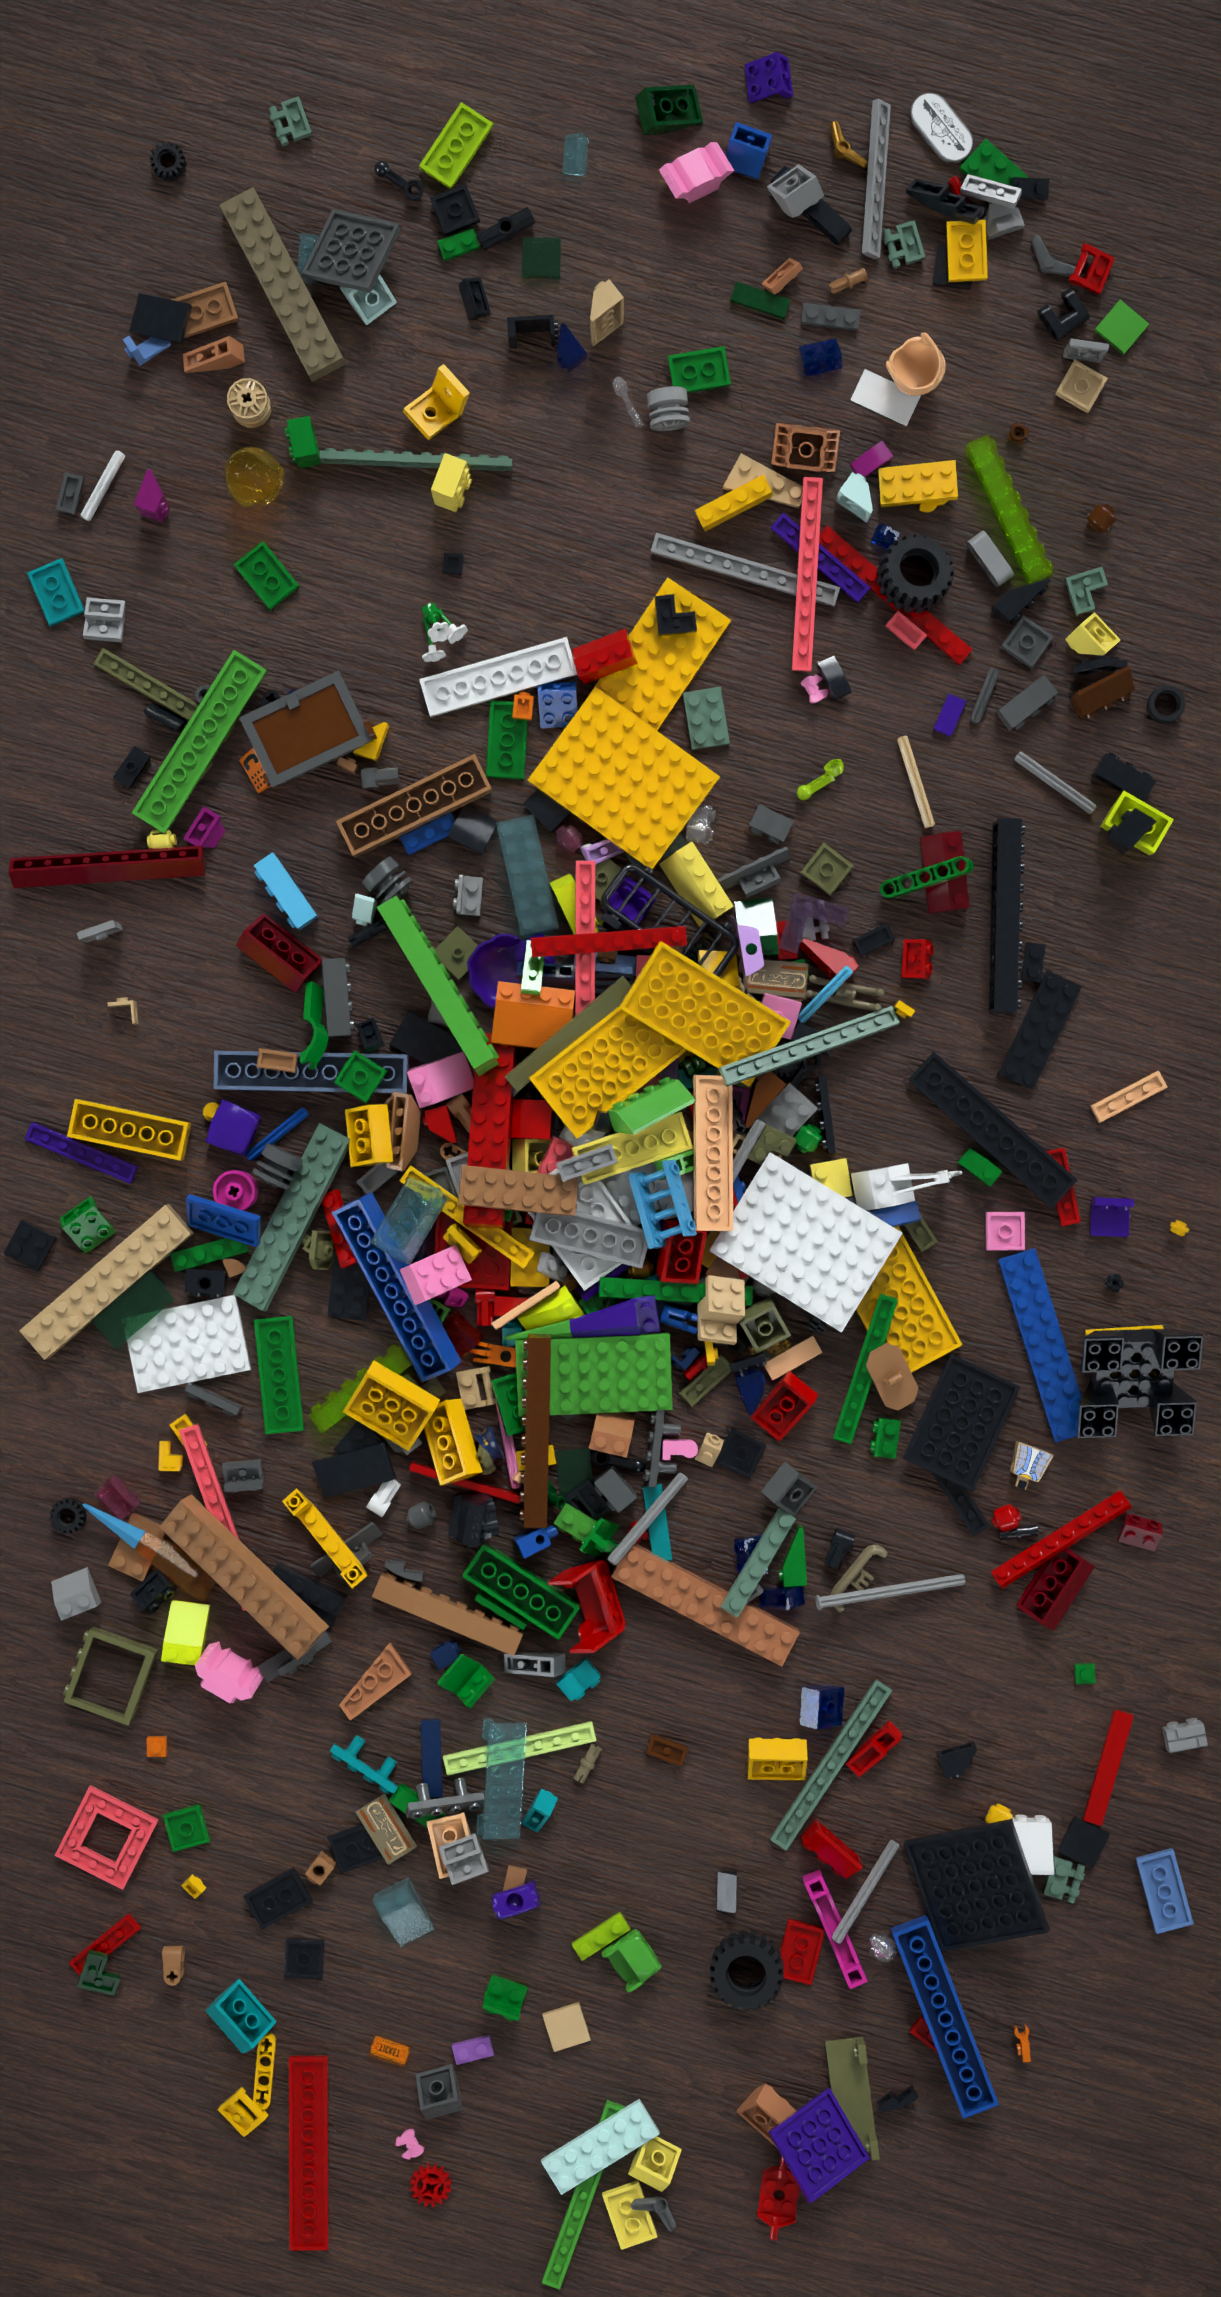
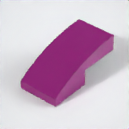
(871, 460)

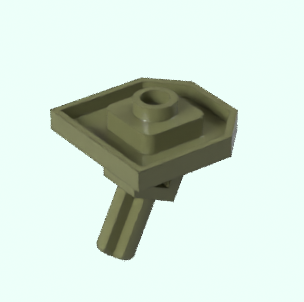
(320, 1249)

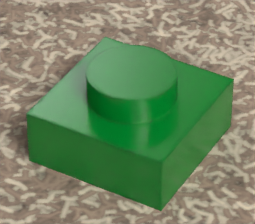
(1084, 1673)

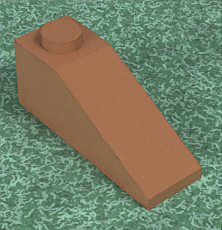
(214, 356)

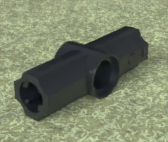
(517, 223)

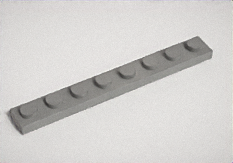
(876, 179)

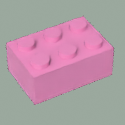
(435, 1274)

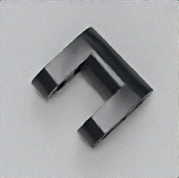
(1074, 318)

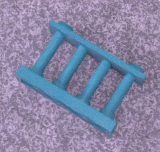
(646, 1209)

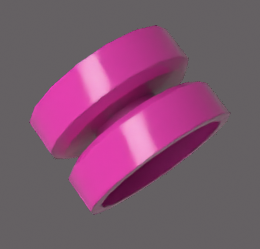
(224, 1189)

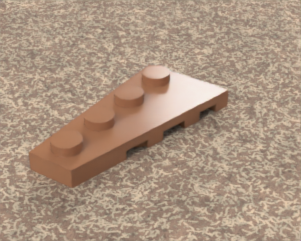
(376, 1682)

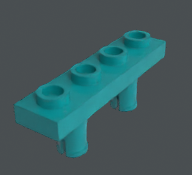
(379, 1776)

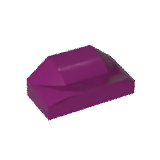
(206, 829)

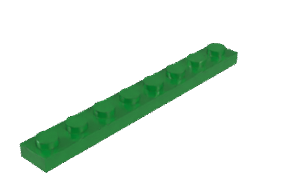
(662, 1290)
(861, 1379)

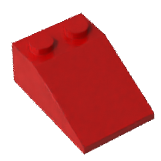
(784, 1406)

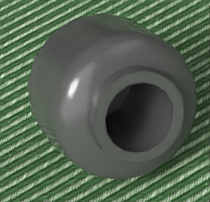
(421, 1515)

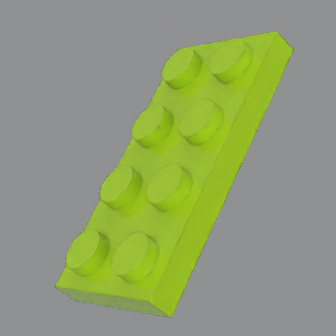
(456, 146)

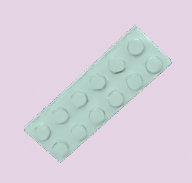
(600, 2146)

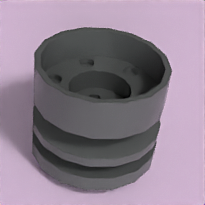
(385, 879)
(277, 1166)

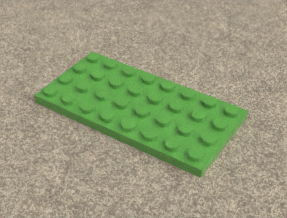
(605, 1374)

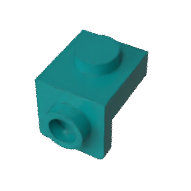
(511, 1327)

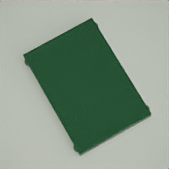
(573, 1468)

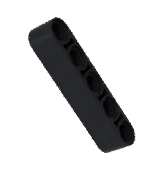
(823, 217)

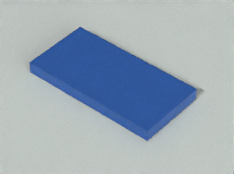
(223, 1220)

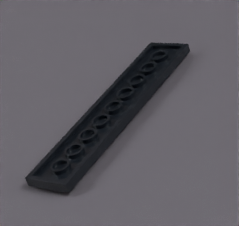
(992, 1130)

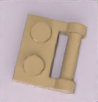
(470, 1390)

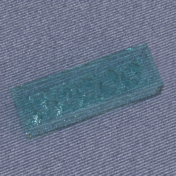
(527, 875)

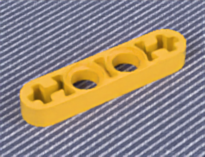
(267, 2071)

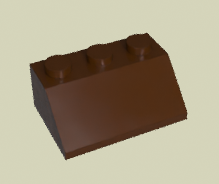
(1103, 693)

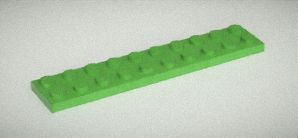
(199, 741)

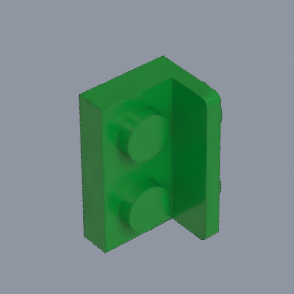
(885, 1438)

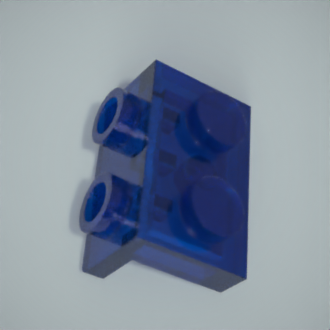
(821, 357)

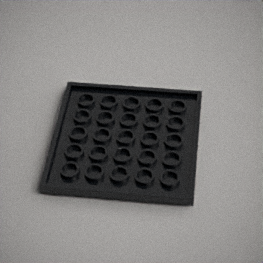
(976, 1885)

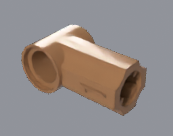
(461, 1109)

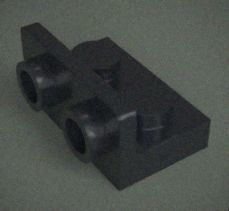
(153, 1591)

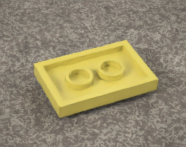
(629, 2225)

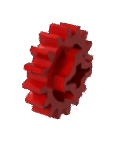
(430, 2193)

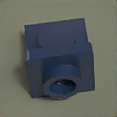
(689, 1355)

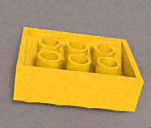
(391, 1405)

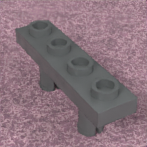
(652, 1456)
(452, 1804)

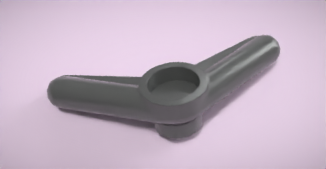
(1046, 262)
(658, 2205)

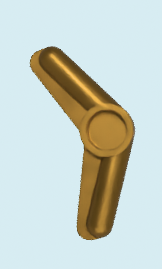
(843, 148)

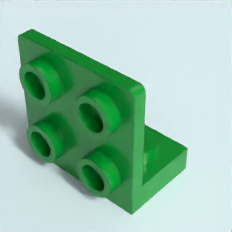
(86, 1225)
(466, 1679)
(504, 1997)

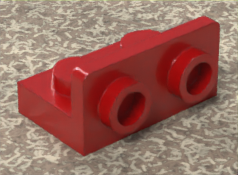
(917, 958)

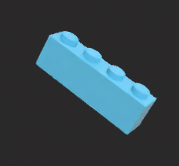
(286, 891)

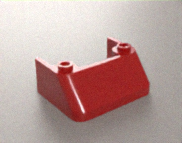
(598, 1603)

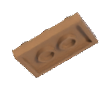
(210, 309)
(127, 1558)

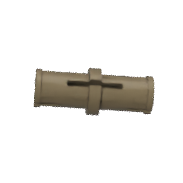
(587, 1763)

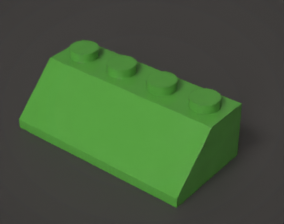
(649, 1106)

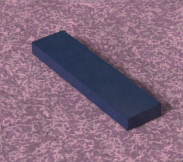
(432, 1756)

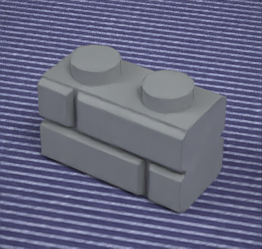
(1184, 1735)

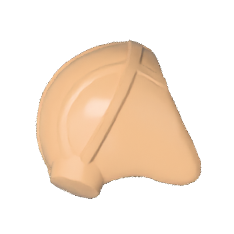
(917, 366)

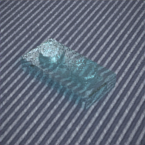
(306, 245)

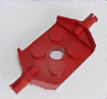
(773, 2210)

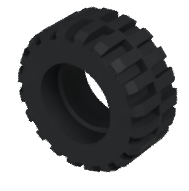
(928, 555)
(746, 1995)

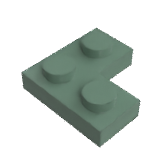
(1080, 587)

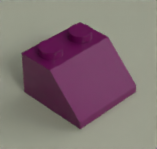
(151, 499)

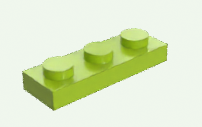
(601, 1936)

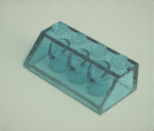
(409, 1220)

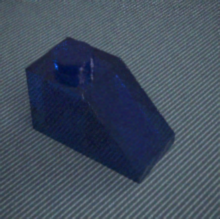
(569, 350)
(782, 1597)

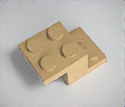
(721, 1310)

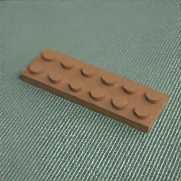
(517, 1191)

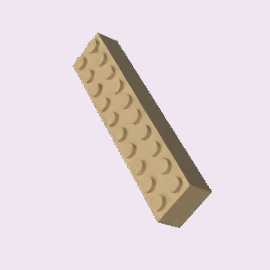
(106, 1281)

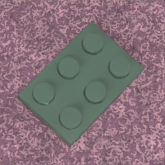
(706, 718)

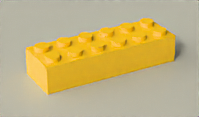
(129, 1129)

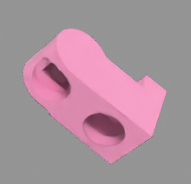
(679, 1447)

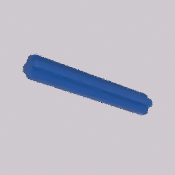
(278, 1133)

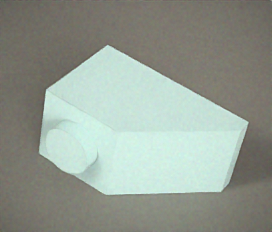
(364, 909)

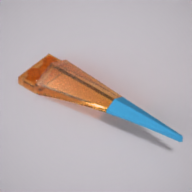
(162, 1554)

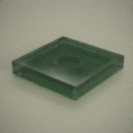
(541, 258)

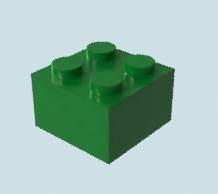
(303, 441)

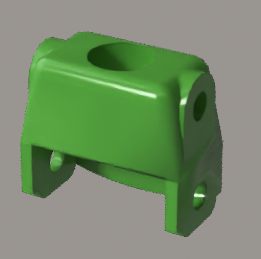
(632, 1959)

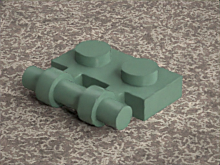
(296, 119)
(909, 241)
(1056, 1884)

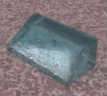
(575, 154)

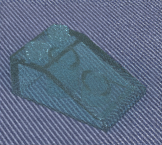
(403, 1912)

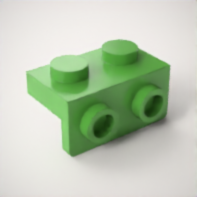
(574, 1522)

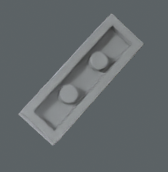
(991, 191)
(586, 1162)

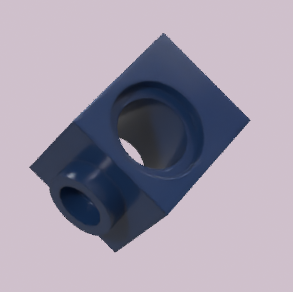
(445, 1653)

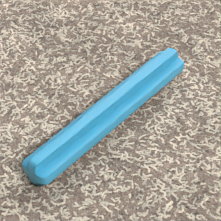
(824, 994)

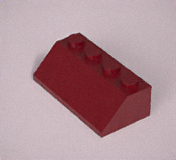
(953, 893)
(279, 952)
(1055, 1588)

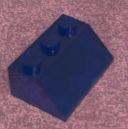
(750, 1387)

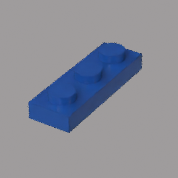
(428, 834)

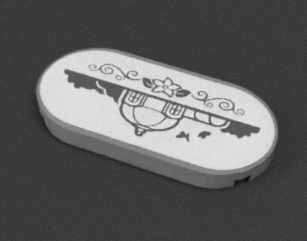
(941, 128)

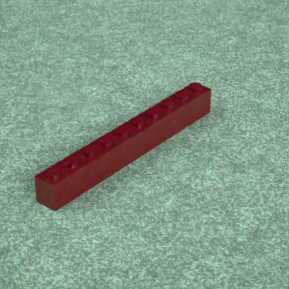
(107, 866)

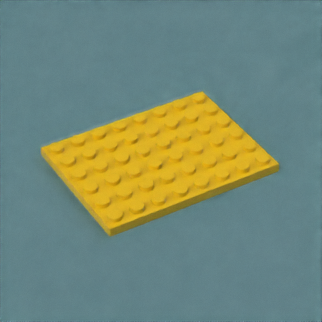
(623, 778)

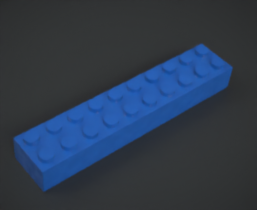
(415, 1325)
(944, 2016)

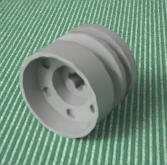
(668, 408)

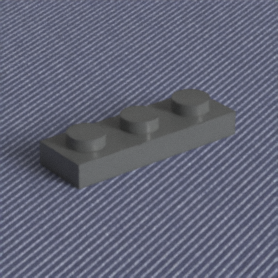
(830, 317)
(212, 1399)

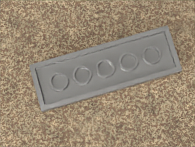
(592, 1237)

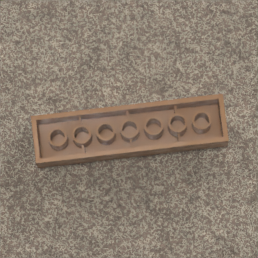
(414, 806)

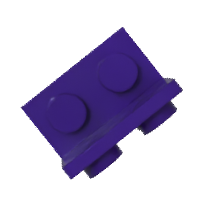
(768, 77)
(635, 903)
(1110, 1216)

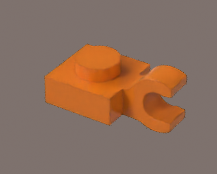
(1023, 2047)

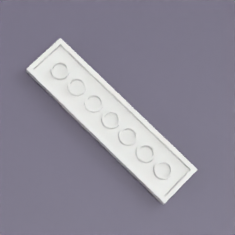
(498, 677)

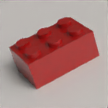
(681, 1257)

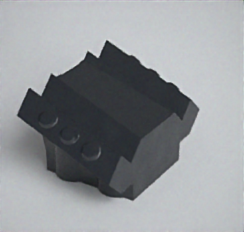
(473, 1518)

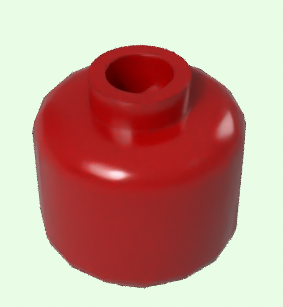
(1006, 1517)

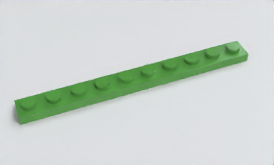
(574, 2219)

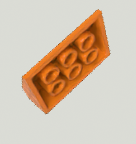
(529, 1018)

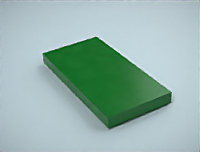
(506, 743)

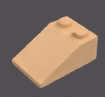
(445, 1831)

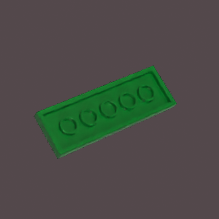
(279, 1374)

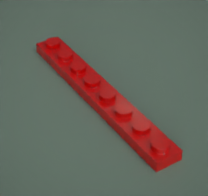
(607, 941)
(1061, 1539)

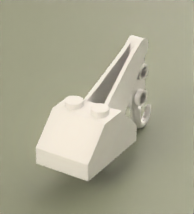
(892, 1185)

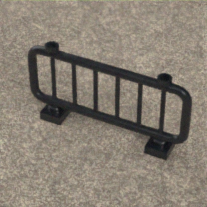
(611, 920)

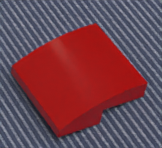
(531, 1119)

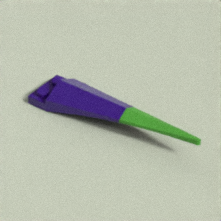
(624, 1319)

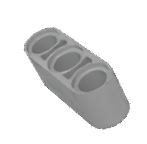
(990, 558)

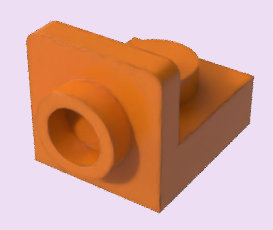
(523, 706)

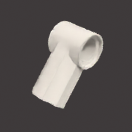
(381, 1500)

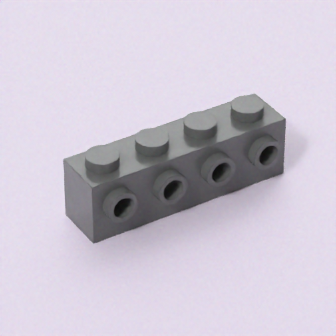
(335, 997)

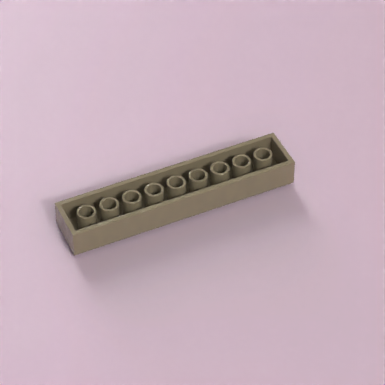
(282, 284)

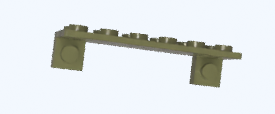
(851, 2088)

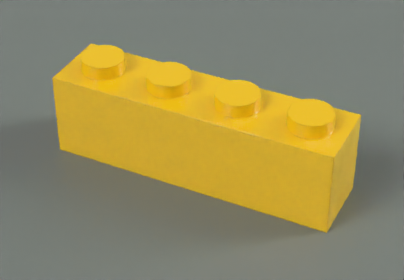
(734, 503)

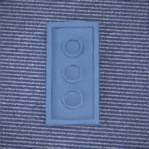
(1164, 1890)

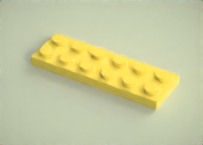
(632, 1151)

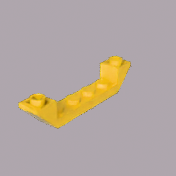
(327, 1537)

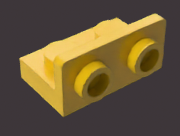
(467, 1247)

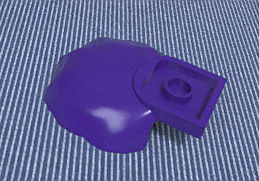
(496, 962)

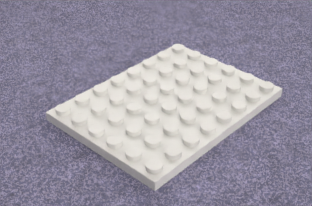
(806, 1242)

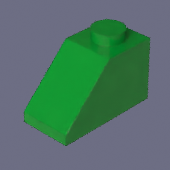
(979, 1167)

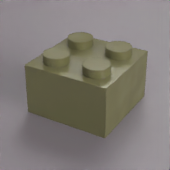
(764, 1324)

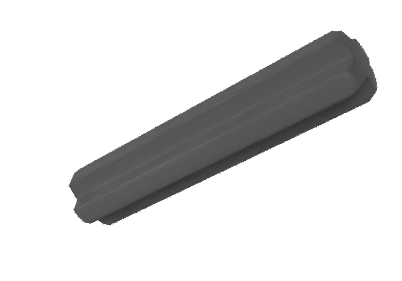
(984, 696)

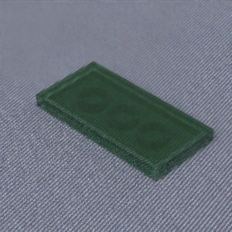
(133, 1309)

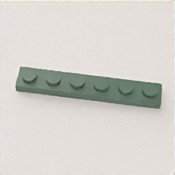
(757, 1562)

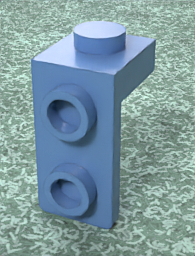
(146, 349)

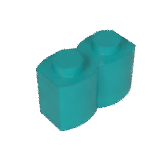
(578, 1679)

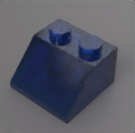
(821, 1706)

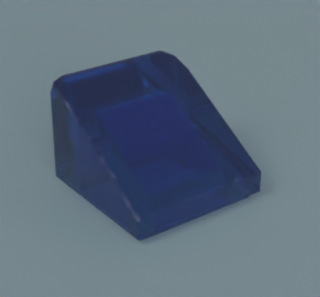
(884, 536)

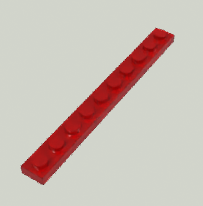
(866, 571)

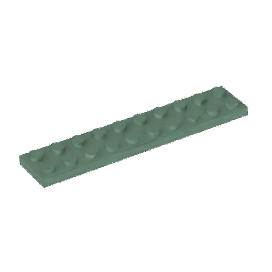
(292, 1217)

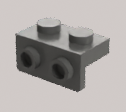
(243, 1475)

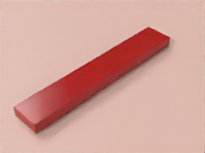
(469, 1483)
(1108, 1767)

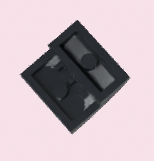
(546, 810)
(473, 829)

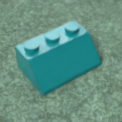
(241, 2016)

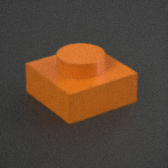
(156, 1746)

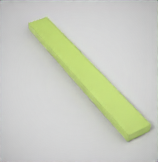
(535, 1745)

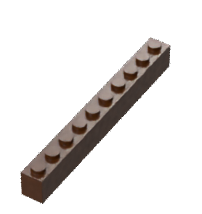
(537, 1430)

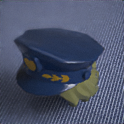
(487, 1450)

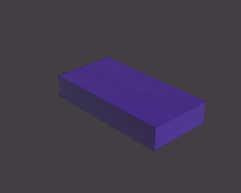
(949, 715)

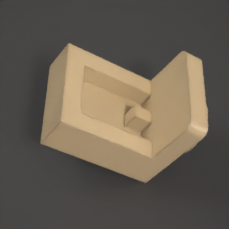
(709, 1449)

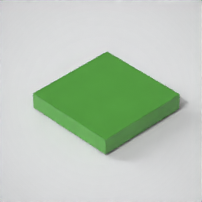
(1121, 327)

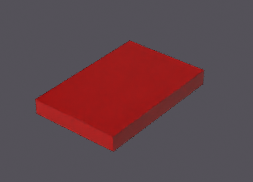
(801, 1950)

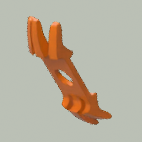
(494, 1354)

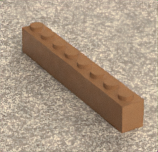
(447, 1613)

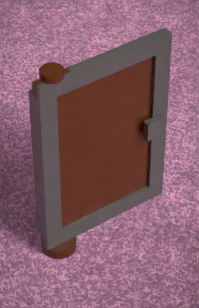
(306, 729)

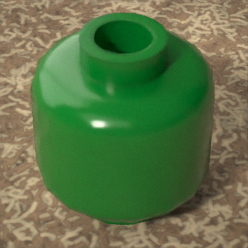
(808, 1138)

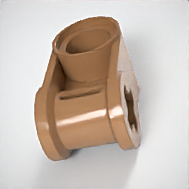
(173, 1960)

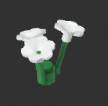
(439, 631)

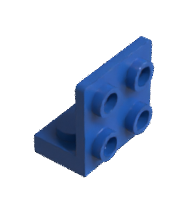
(557, 704)

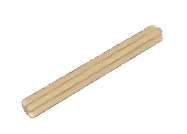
(916, 782)

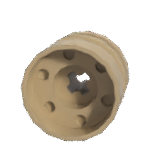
(251, 413)

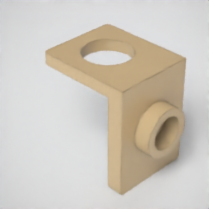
(124, 1002)

